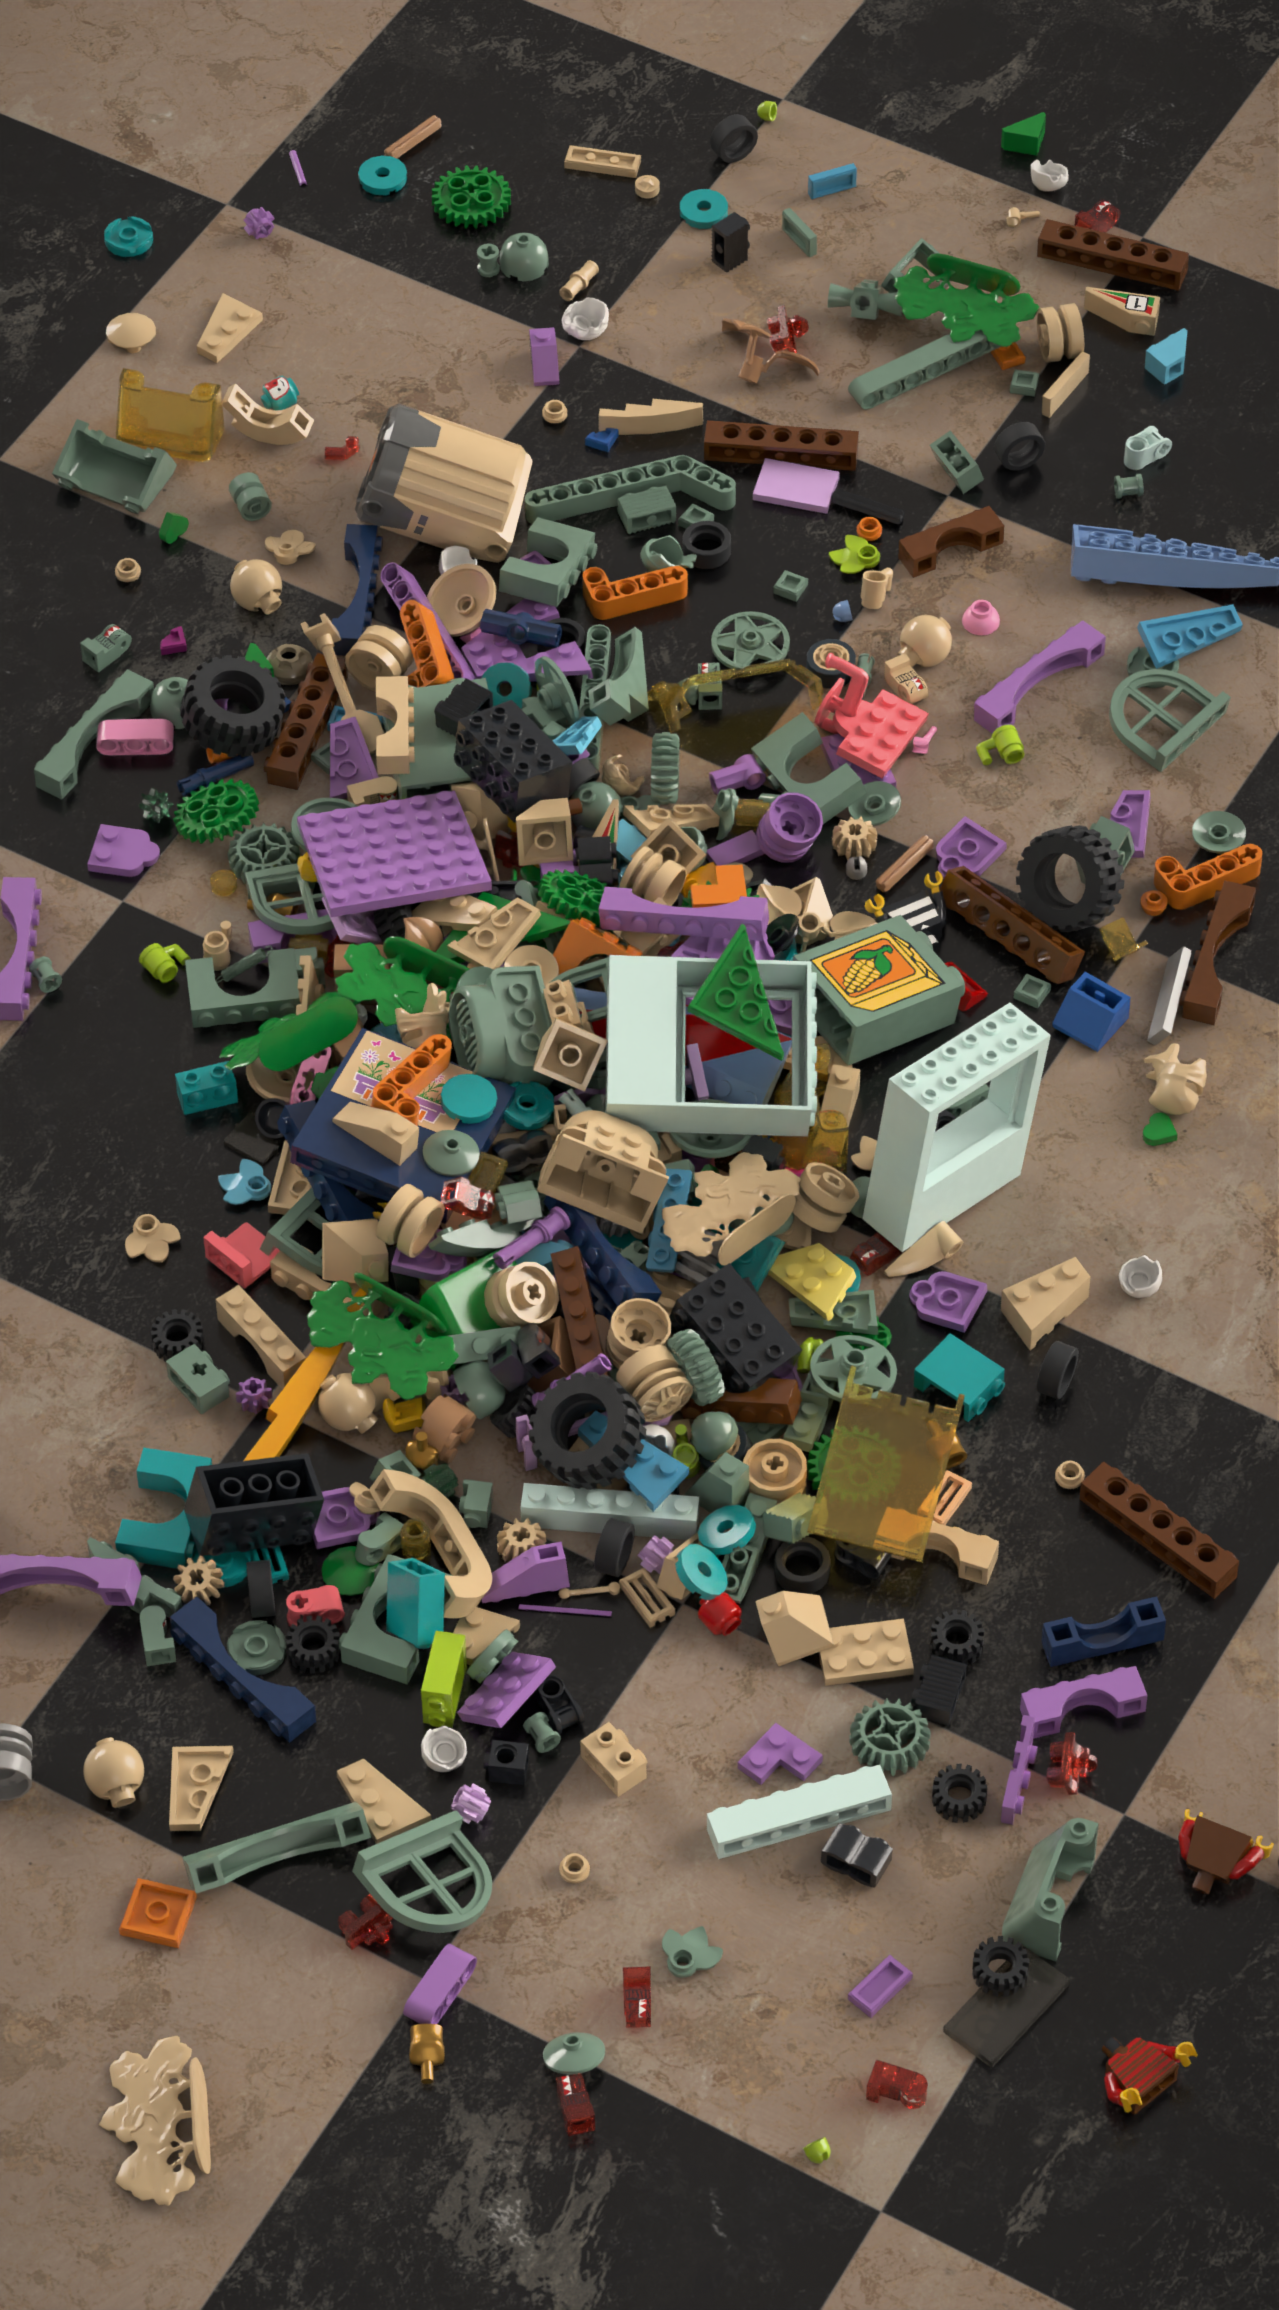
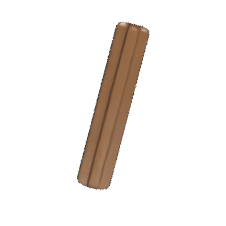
(413, 137)
(904, 863)

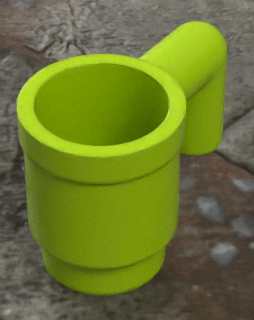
(1007, 743)
(159, 961)
(686, 1452)

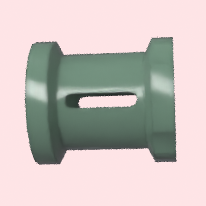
(488, 260)
(1128, 486)
(45, 974)
(542, 1733)

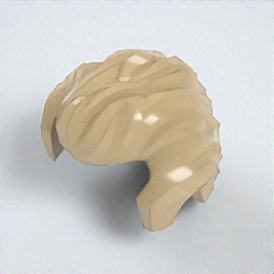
(618, 777)

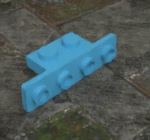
(676, 1191)

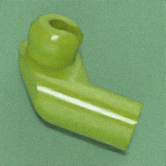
(808, 1348)

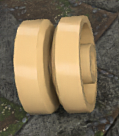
(1060, 332)
(378, 654)
(824, 1197)
(410, 1220)
(521, 1295)
(776, 1469)

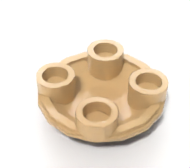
(130, 331)

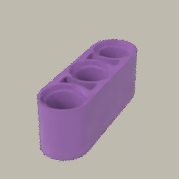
(440, 1985)

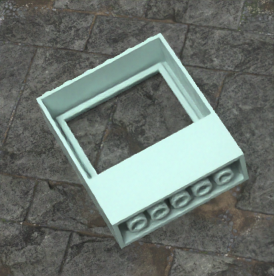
(649, 1048)
(937, 1175)

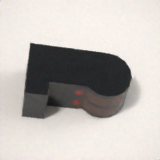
(535, 1350)

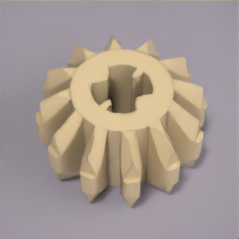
(854, 838)
(519, 1538)
(200, 1569)

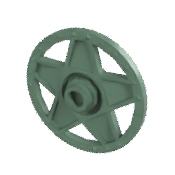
(749, 640)
(555, 690)
(846, 1356)

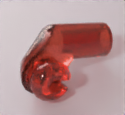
(345, 451)

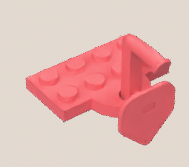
(872, 731)

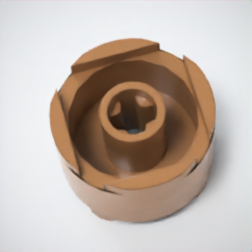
(446, 1426)

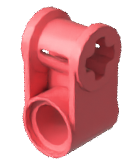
(316, 1602)

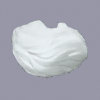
(586, 319)

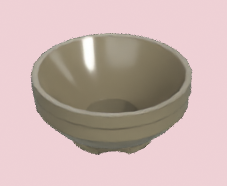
(290, 670)

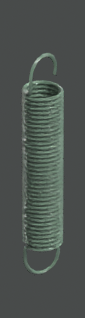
(243, 964)

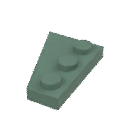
(853, 1314)

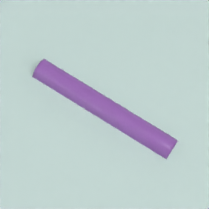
(297, 167)

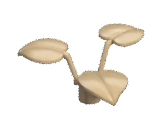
(786, 901)

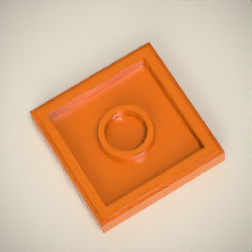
(158, 1913)

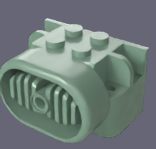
(501, 1025)

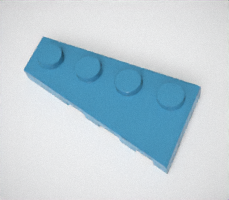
(1185, 633)
(653, 1474)

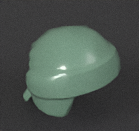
(665, 553)
(713, 1434)

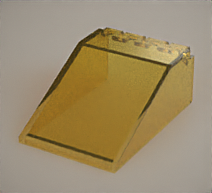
(884, 1471)

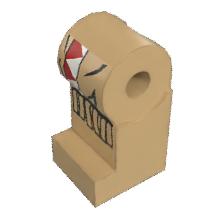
(904, 680)
(373, 791)

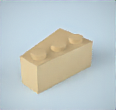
(1045, 1299)

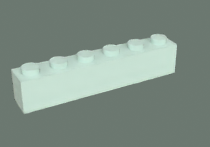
(590, 1510)
(799, 1811)

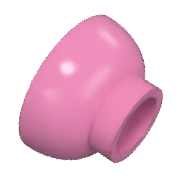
(981, 618)

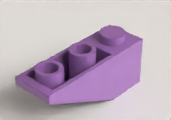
(532, 1572)

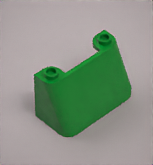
(461, 1301)

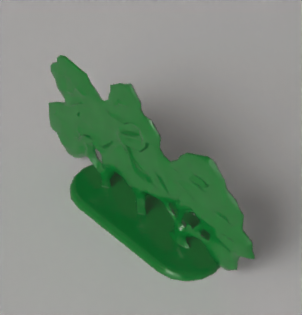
(966, 308)
(393, 986)
(296, 1037)
(378, 1343)

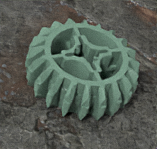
(665, 768)
(248, 849)
(698, 1366)
(896, 1727)

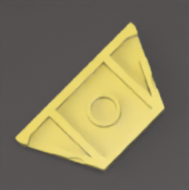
(814, 1277)

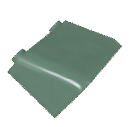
(112, 468)
(1035, 1911)

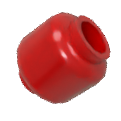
(720, 1614)

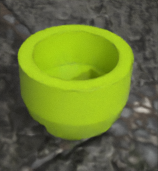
(767, 111)
(818, 2150)

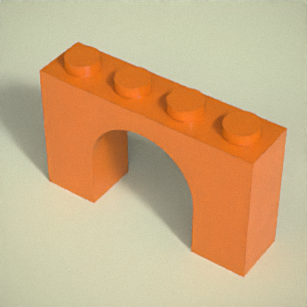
(584, 941)

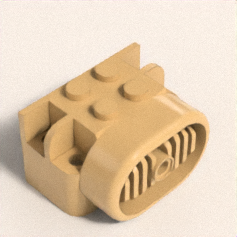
(605, 1169)

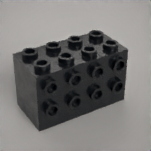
(511, 758)
(737, 1330)
(253, 1504)

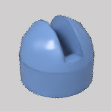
(842, 611)

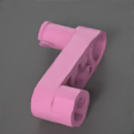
(308, 1065)

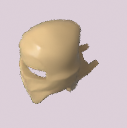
(418, 1027)
(1172, 1091)

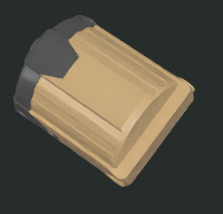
(444, 484)

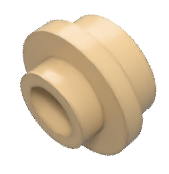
(554, 411)
(127, 570)
(1069, 1468)
(574, 1861)

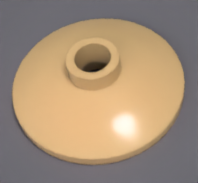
(534, 956)

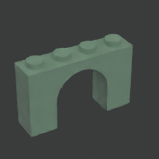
(549, 582)
(789, 744)
(215, 1007)
(367, 1645)

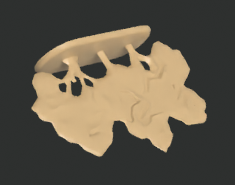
(732, 1199)
(150, 2119)

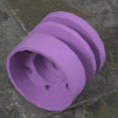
(789, 827)

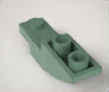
(478, 1238)
(811, 1414)
(743, 1562)
(149, 1592)

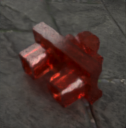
(788, 330)
(507, 848)
(1075, 1764)
(369, 1927)

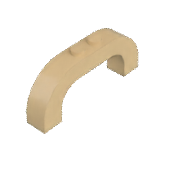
(448, 1531)

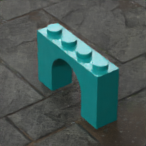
(166, 1542)

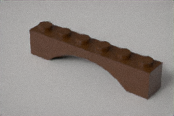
(1231, 913)
(577, 1306)

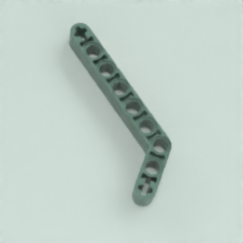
(603, 489)

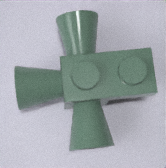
(864, 299)

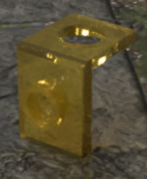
(664, 692)
(1120, 939)

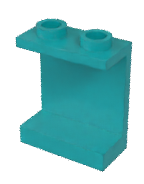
(961, 1370)

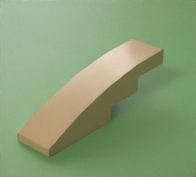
(658, 418)

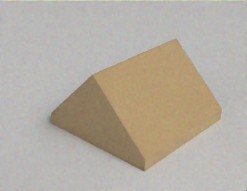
(474, 799)
(569, 1054)

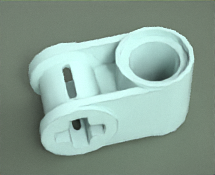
(1145, 448)

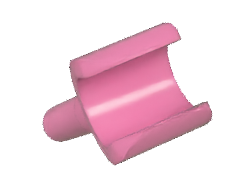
(921, 744)

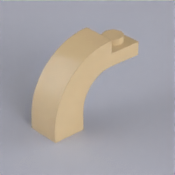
(263, 424)

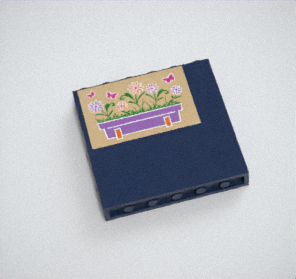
(346, 1159)

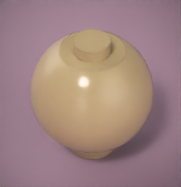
(256, 585)
(926, 640)
(347, 1404)
(114, 1771)

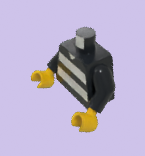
(922, 911)

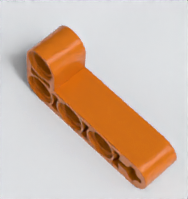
(632, 593)
(426, 646)
(1200, 882)
(411, 1076)

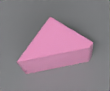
(469, 636)

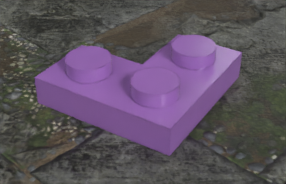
(776, 1749)

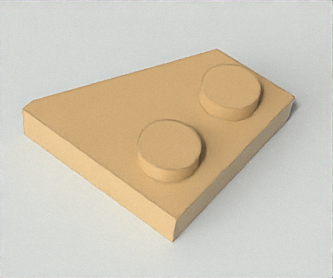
(481, 1629)

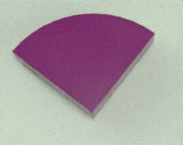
(173, 642)

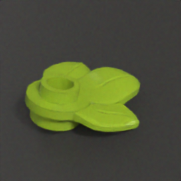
(856, 555)

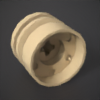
(652, 879)
(634, 1327)
(655, 1382)

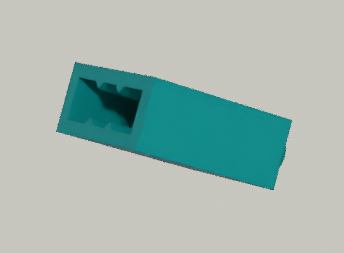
(415, 1601)

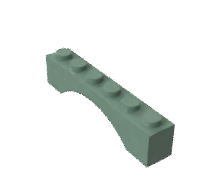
(124, 700)
(314, 1833)

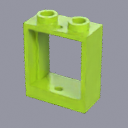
(444, 1679)

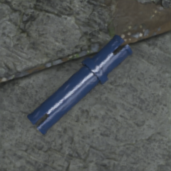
(215, 773)

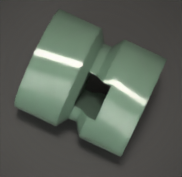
(250, 496)

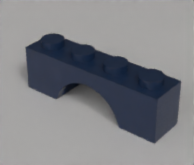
(1135, 1626)

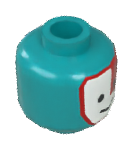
(279, 393)

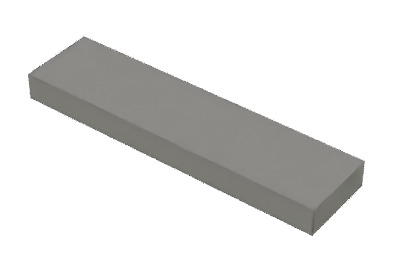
(1169, 995)

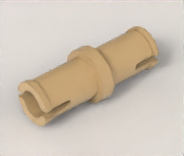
(579, 280)

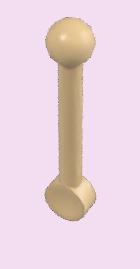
(613, 1588)

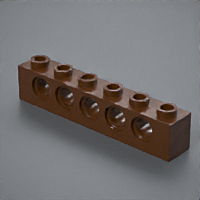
(1112, 254)
(783, 443)
(304, 725)
(996, 912)
(1165, 1543)

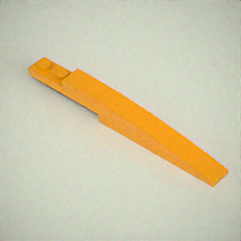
(297, 1398)

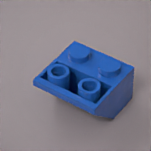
(1092, 1012)

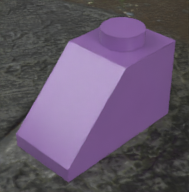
(544, 356)

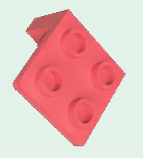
(239, 1254)

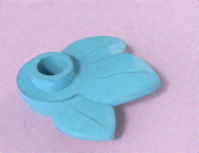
(244, 1185)

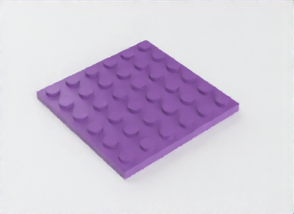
(393, 853)

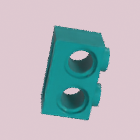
(206, 1088)

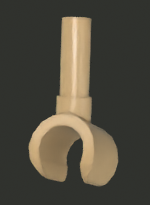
(1015, 216)

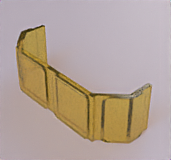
(799, 672)

